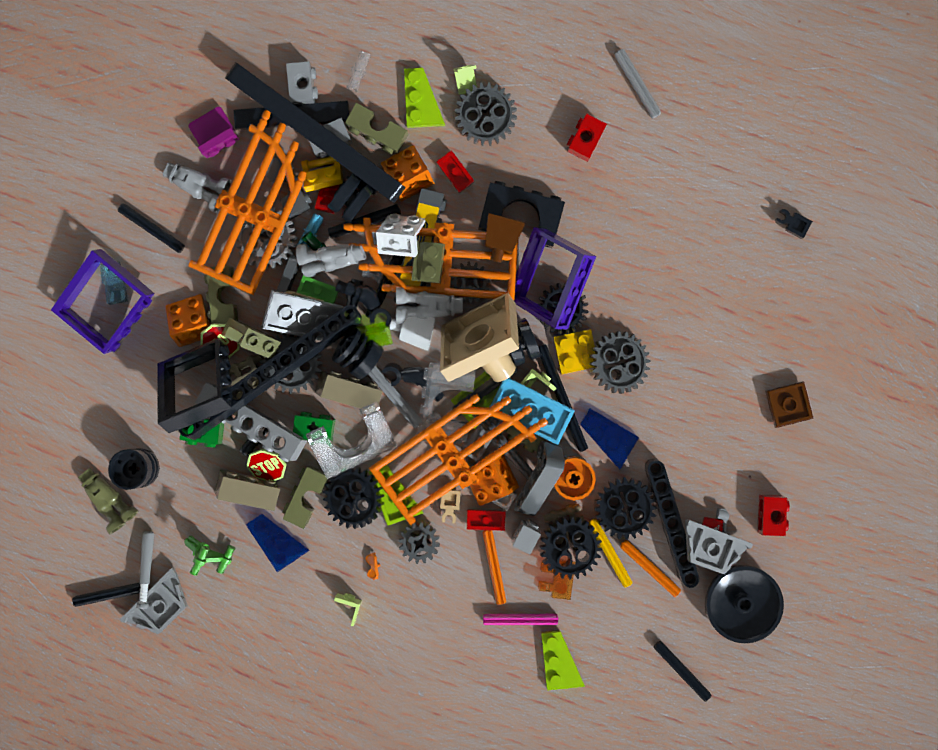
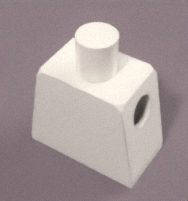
(415, 331)

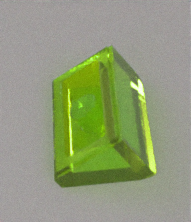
(378, 333)

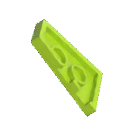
(420, 100)
(558, 663)

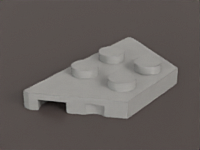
(712, 547)
(165, 604)

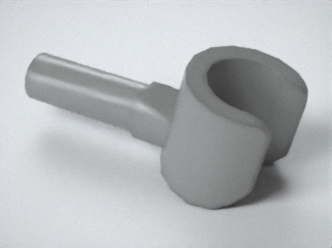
(723, 515)

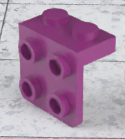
(213, 132)

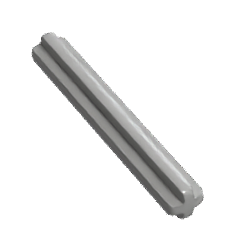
(637, 83)
(395, 397)

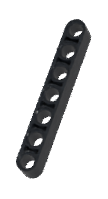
(665, 515)

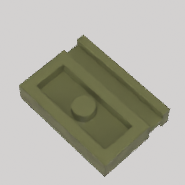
(428, 262)

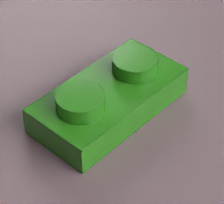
(317, 289)

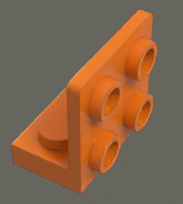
(408, 170)
(187, 320)
(494, 482)

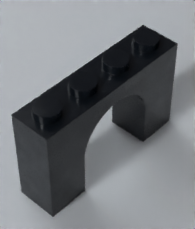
(501, 196)

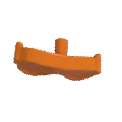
(372, 561)

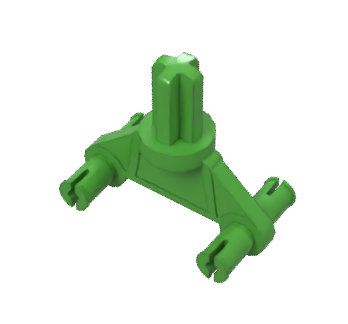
(203, 554)

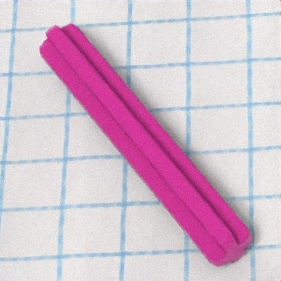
(520, 619)

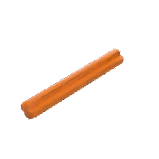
(494, 567)
(650, 568)

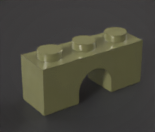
(390, 138)
(219, 311)
(297, 510)

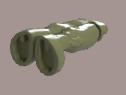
(104, 497)

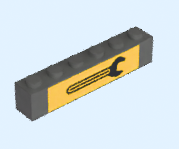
(428, 207)

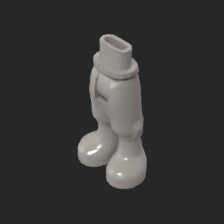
(194, 183)
(331, 258)
(430, 305)

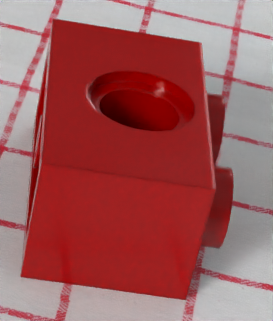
(591, 126)
(767, 505)

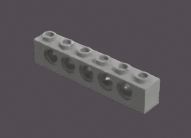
(293, 442)

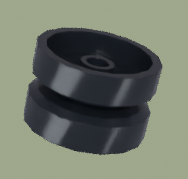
(349, 197)
(526, 342)

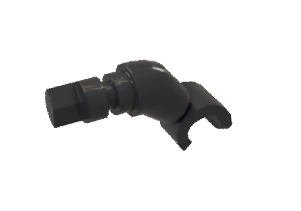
(368, 297)
(410, 375)

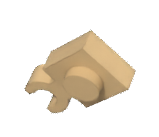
(450, 502)

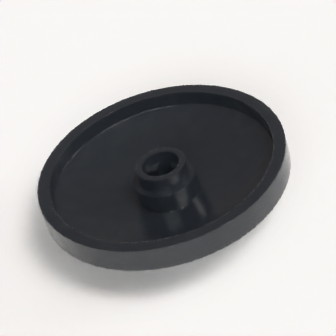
(744, 604)

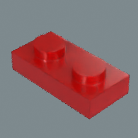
(455, 171)
(486, 520)

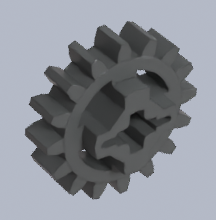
(469, 267)
(427, 547)

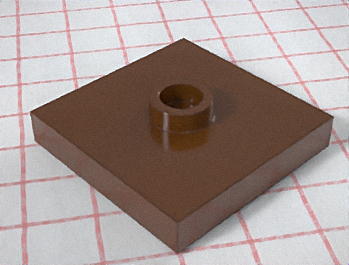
(789, 404)

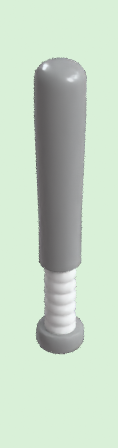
(145, 567)

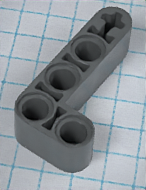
(542, 479)

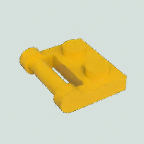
(321, 177)

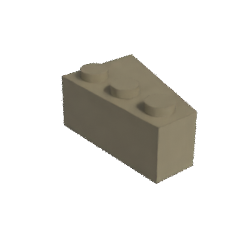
(347, 391)
(246, 490)

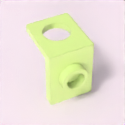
(465, 78)
(533, 375)
(350, 600)

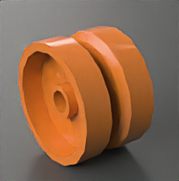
(581, 485)

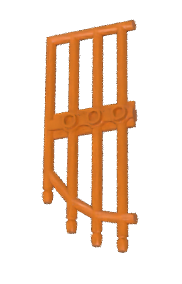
(248, 211)
(443, 234)
(449, 454)

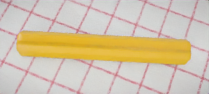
(611, 555)

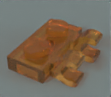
(560, 587)

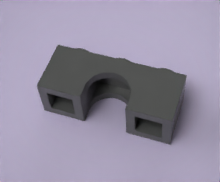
(302, 202)

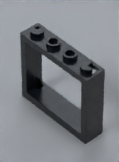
(166, 372)

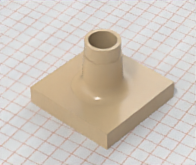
(481, 340)

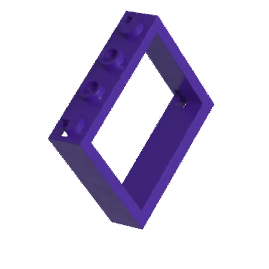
(78, 282)
(573, 287)

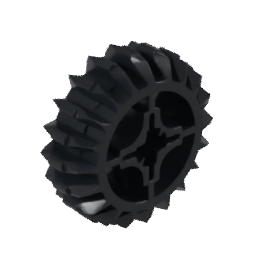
(578, 316)

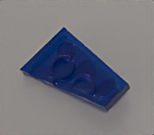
(609, 436)
(275, 542)

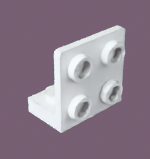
(399, 235)

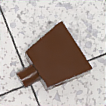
(502, 235)

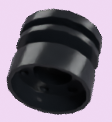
(357, 353)
(123, 468)

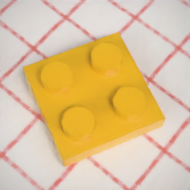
(574, 351)

